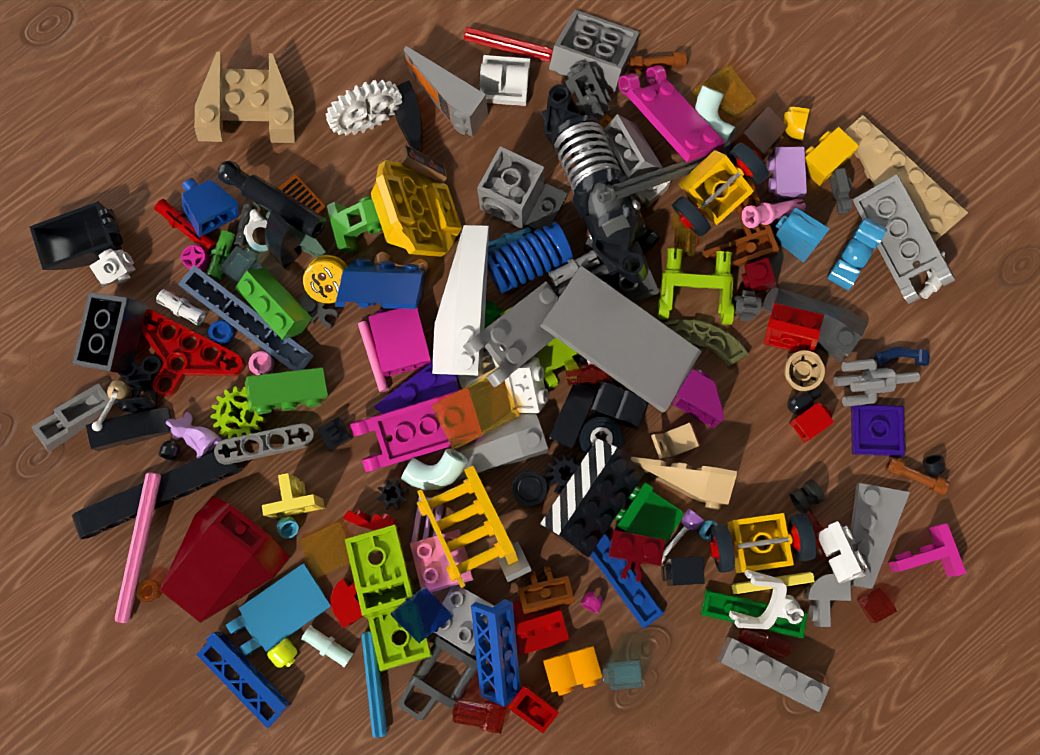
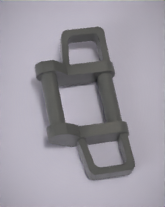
(437, 696)

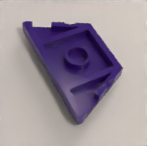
(418, 389)

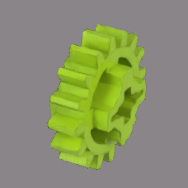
(229, 417)

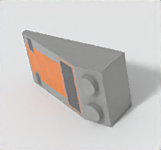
(454, 97)

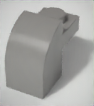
(821, 592)

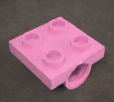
(431, 562)

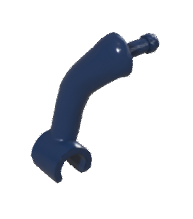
(884, 357)

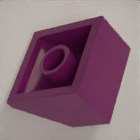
(699, 398)

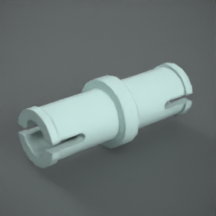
(327, 646)

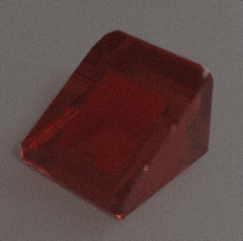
(876, 605)

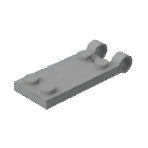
(905, 238)
(517, 334)

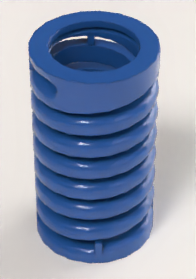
(500, 259)

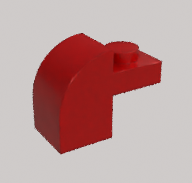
(345, 603)

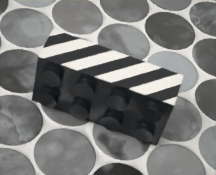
(593, 497)

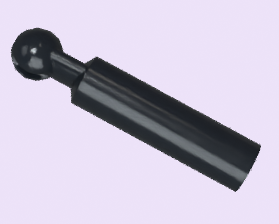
(272, 198)

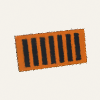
(298, 190)

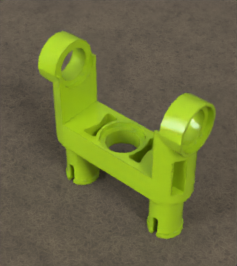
(719, 280)

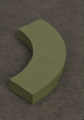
(711, 338)

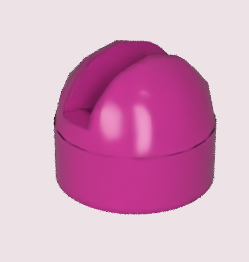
(591, 603)

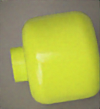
(282, 653)

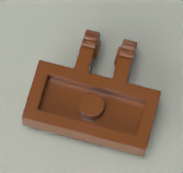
(545, 594)

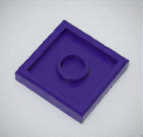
(877, 430)

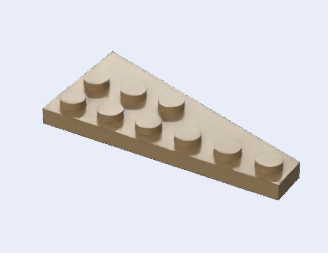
(884, 160)

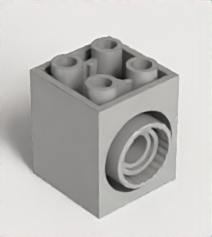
(511, 187)

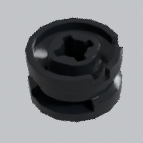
(529, 489)

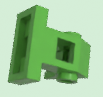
(341, 219)

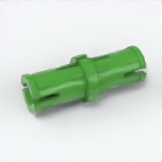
(220, 254)

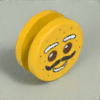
(323, 278)

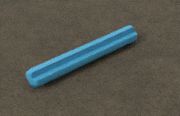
(374, 687)

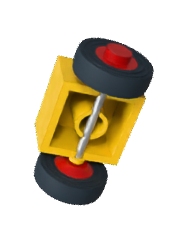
(718, 187)
(762, 542)

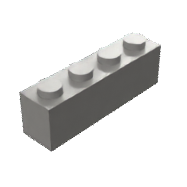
(772, 674)

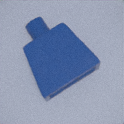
(207, 206)

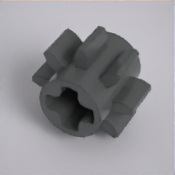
(747, 305)

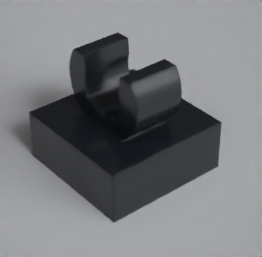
(334, 434)

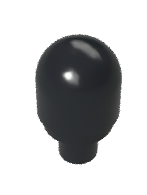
(802, 401)

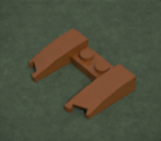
(757, 243)

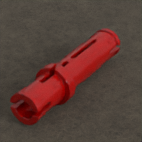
(168, 210)

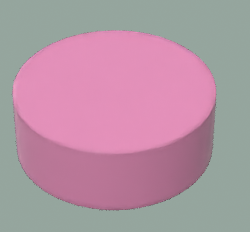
(261, 363)

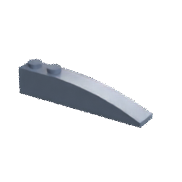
(244, 319)

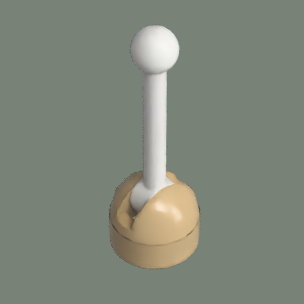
(113, 394)

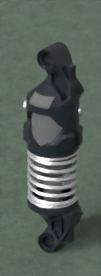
(610, 224)

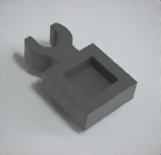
(840, 188)
(317, 310)

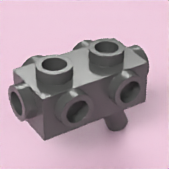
(591, 97)

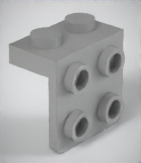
(460, 627)

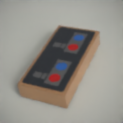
(423, 164)

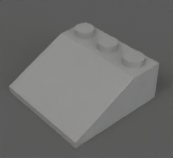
(596, 43)

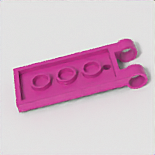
(671, 114)
(413, 432)

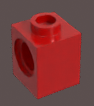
(812, 422)

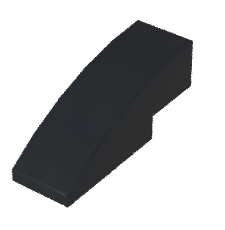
(409, 116)
(281, 239)
(573, 414)
(129, 429)

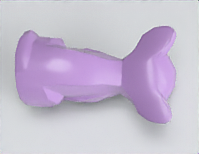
(199, 438)

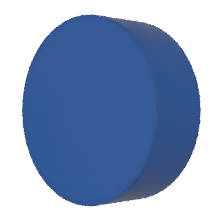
(221, 332)

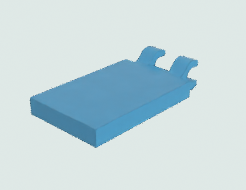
(280, 610)

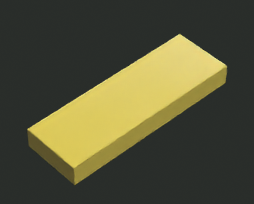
(788, 580)

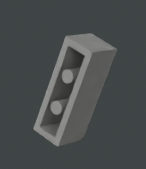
(631, 147)

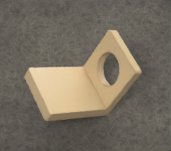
(676, 441)

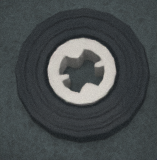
(600, 425)

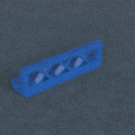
(503, 651)
(248, 674)

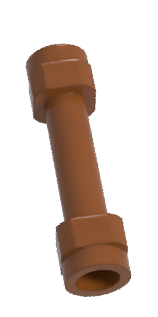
(637, 63)
(937, 484)

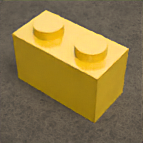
(829, 155)

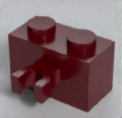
(635, 549)

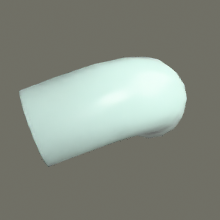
(707, 107)
(438, 475)

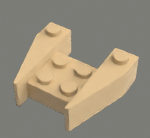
(244, 97)

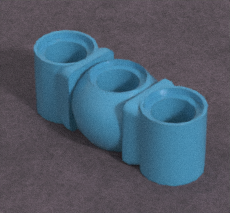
(856, 253)

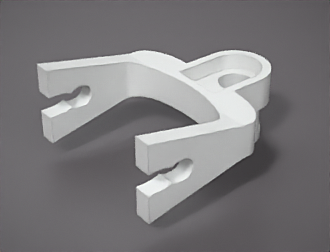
(779, 605)

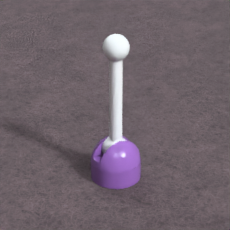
(691, 522)

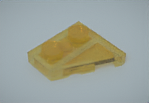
(736, 95)

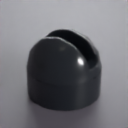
(169, 451)
(934, 464)

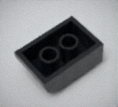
(109, 332)

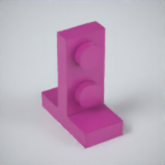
(942, 548)

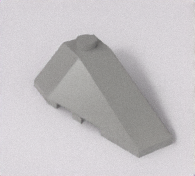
(505, 445)

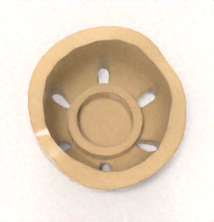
(803, 371)

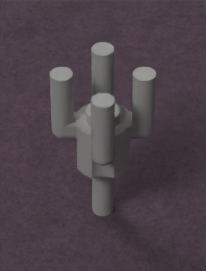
(870, 381)

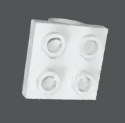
(505, 79)
(850, 562)

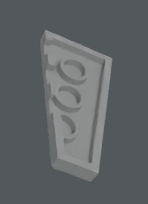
(873, 526)

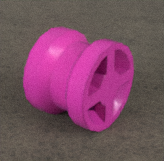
(192, 254)

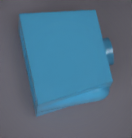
(800, 234)

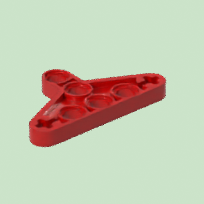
(194, 359)

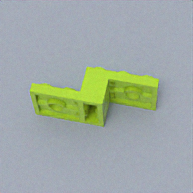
(381, 591)

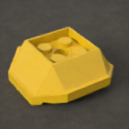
(414, 210)

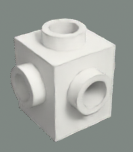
(113, 267)

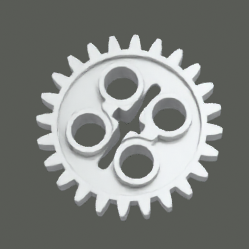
(363, 107)

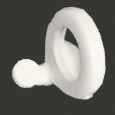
(256, 220)

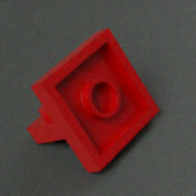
(793, 328)
(538, 629)

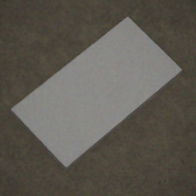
(621, 339)

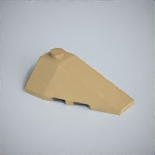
(704, 485)

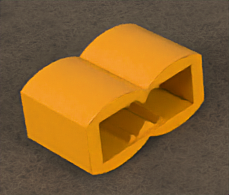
(573, 669)

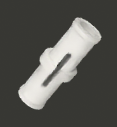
(180, 307)

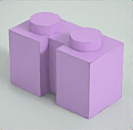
(788, 173)

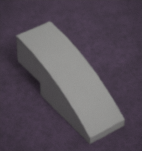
(71, 417)

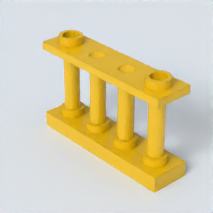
(491, 527)

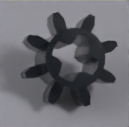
(391, 487)

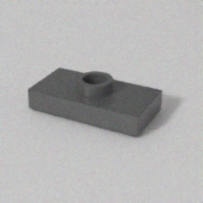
(546, 208)

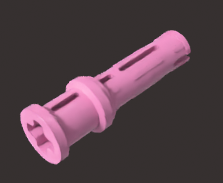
(766, 212)

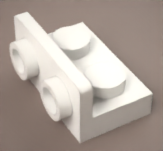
(528, 387)

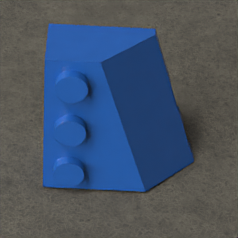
(381, 283)

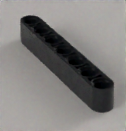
(172, 486)

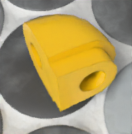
(796, 120)

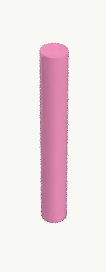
(373, 356)

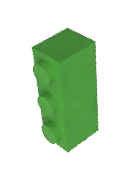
(273, 303)
(286, 390)

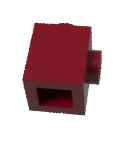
(759, 276)

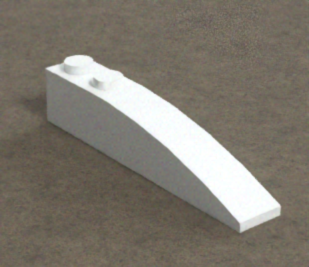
(463, 306)

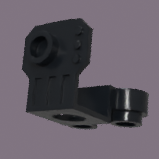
(140, 380)

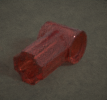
(485, 715)

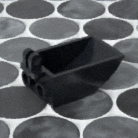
(76, 237)

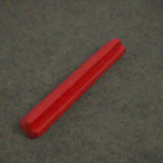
(508, 44)

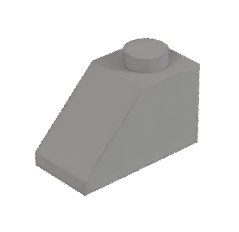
(517, 568)

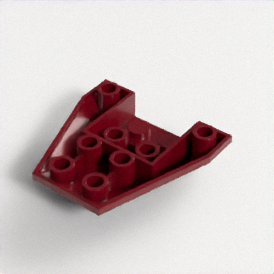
(220, 561)

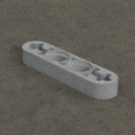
(263, 440)

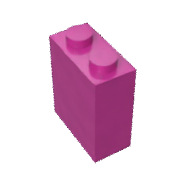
(399, 340)

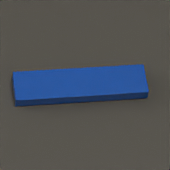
(630, 591)

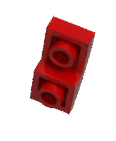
(377, 522)

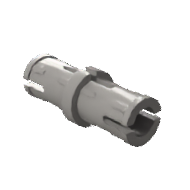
(568, 270)

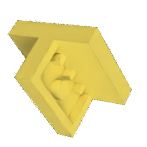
(293, 499)

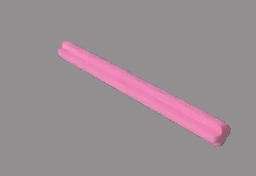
(137, 547)

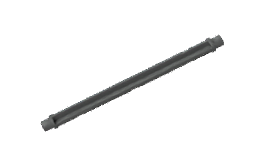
(652, 178)

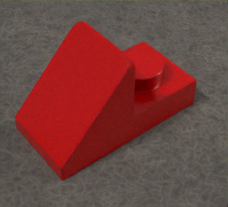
(533, 709)

